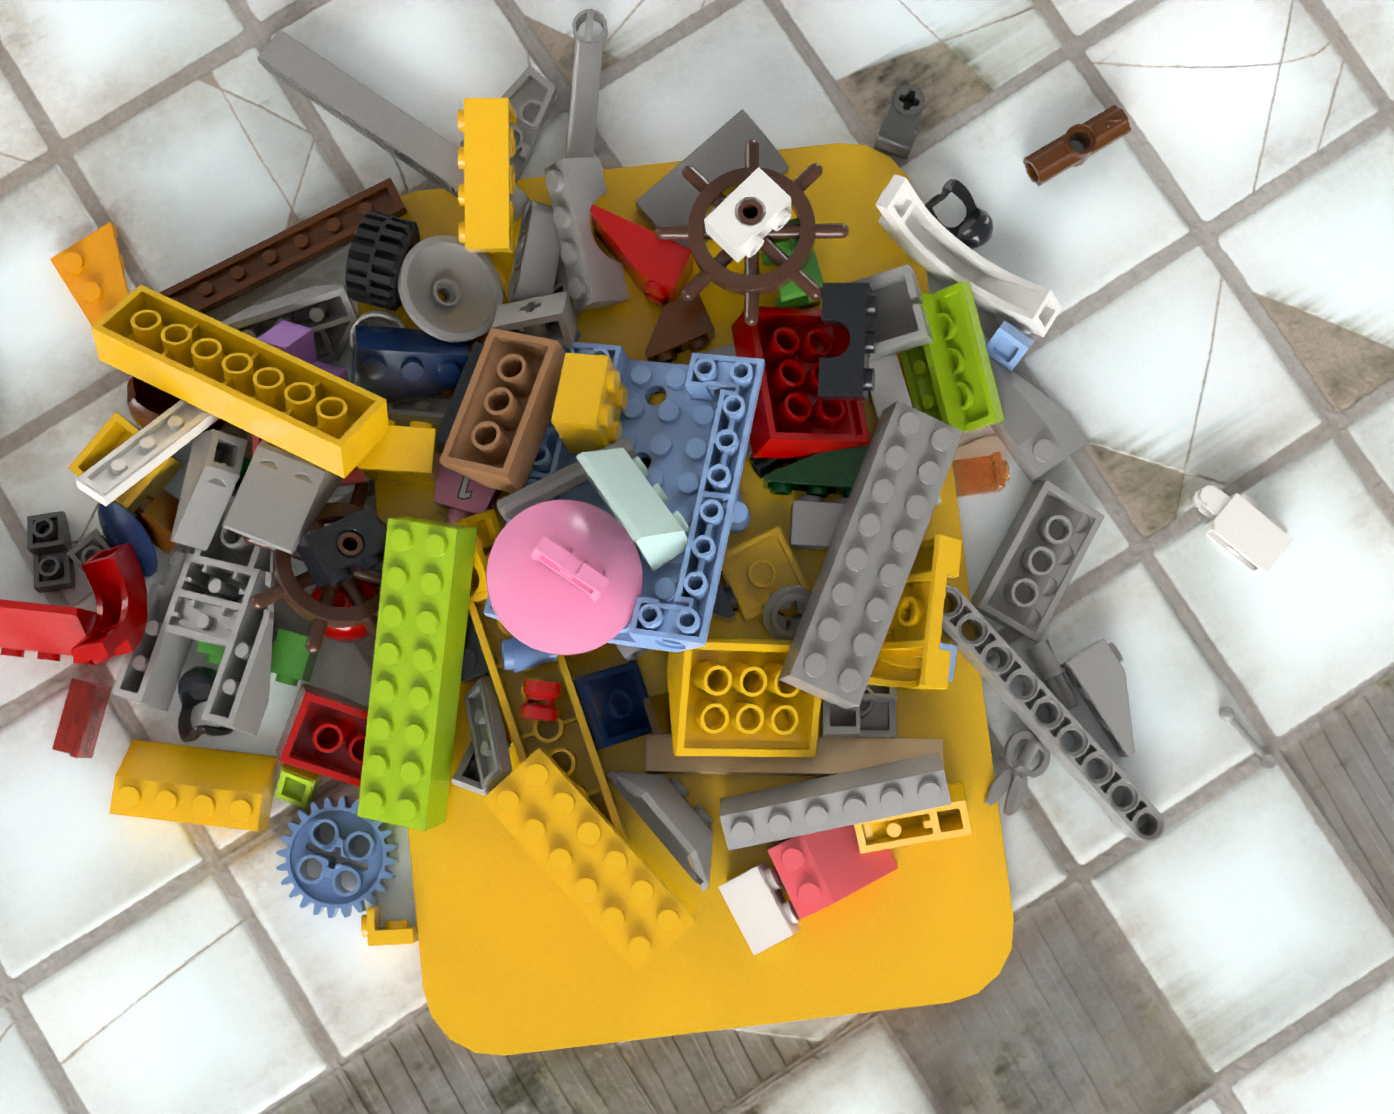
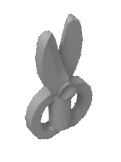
(1015, 778)

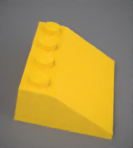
(733, 705)

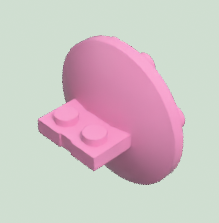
(564, 577)

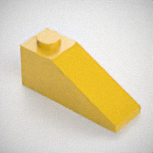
(918, 826)

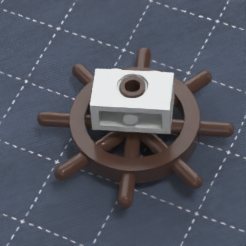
(746, 224)

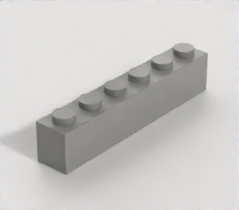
(834, 801)

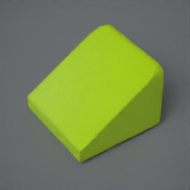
(297, 785)

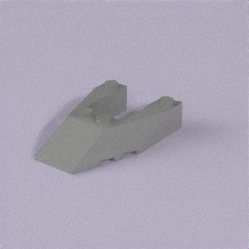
(208, 601)

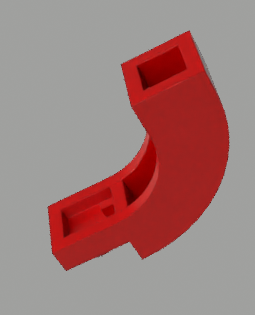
(119, 602)

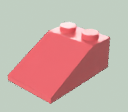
(826, 867)

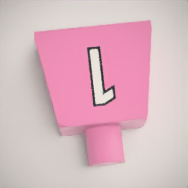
(462, 495)

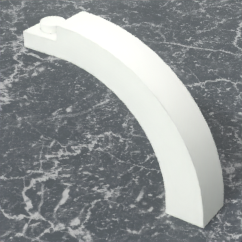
(952, 261)

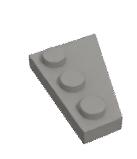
(532, 100)

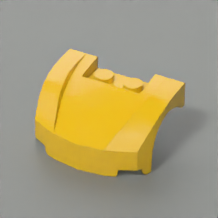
(912, 644)

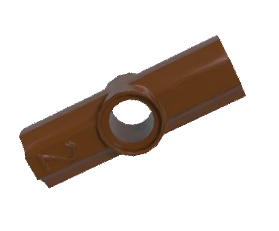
(1092, 134)

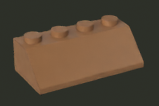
(505, 410)

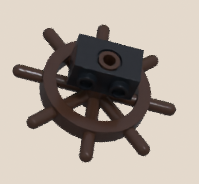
(334, 557)

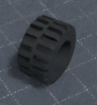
(377, 257)

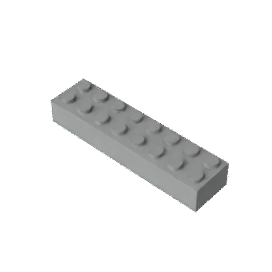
(870, 556)

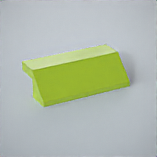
(953, 373)

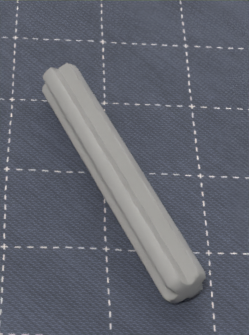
(552, 485)

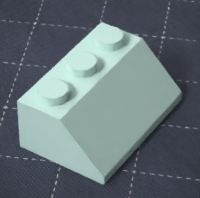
(636, 504)

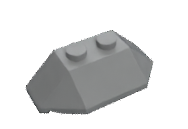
(319, 307)
(671, 818)

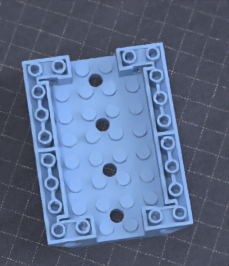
(697, 459)

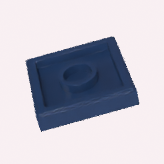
(614, 704)

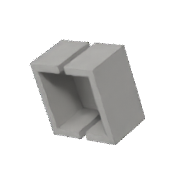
(900, 317)

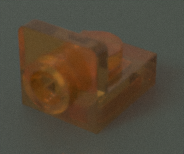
(980, 475)

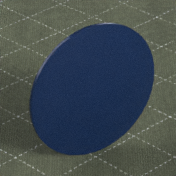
(123, 527)

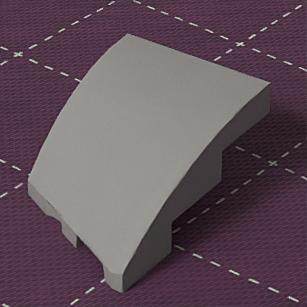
(871, 719)

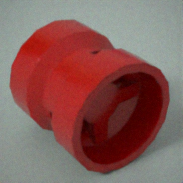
(540, 691)

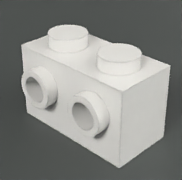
(760, 907)

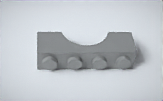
(591, 275)

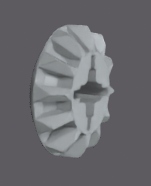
(782, 599)

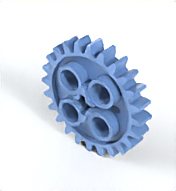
(327, 888)

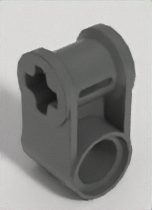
(900, 125)

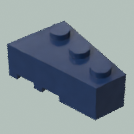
(405, 362)

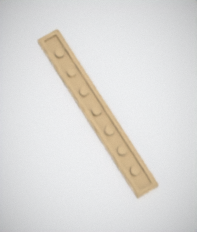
(831, 758)

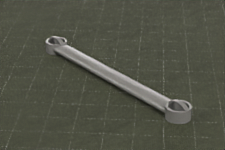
(583, 103)

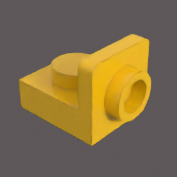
(394, 932)

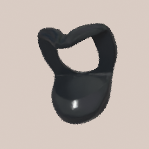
(977, 224)
(194, 689)

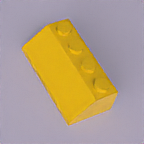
(195, 785)

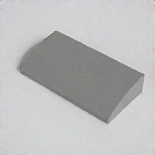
(673, 196)
(1036, 560)

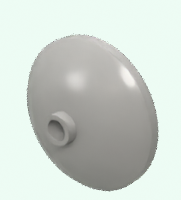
(465, 280)

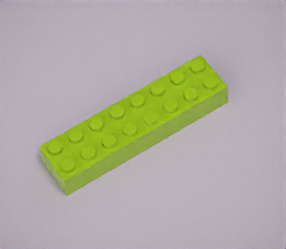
(416, 671)

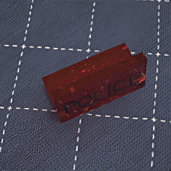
(81, 718)

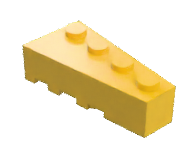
(487, 175)

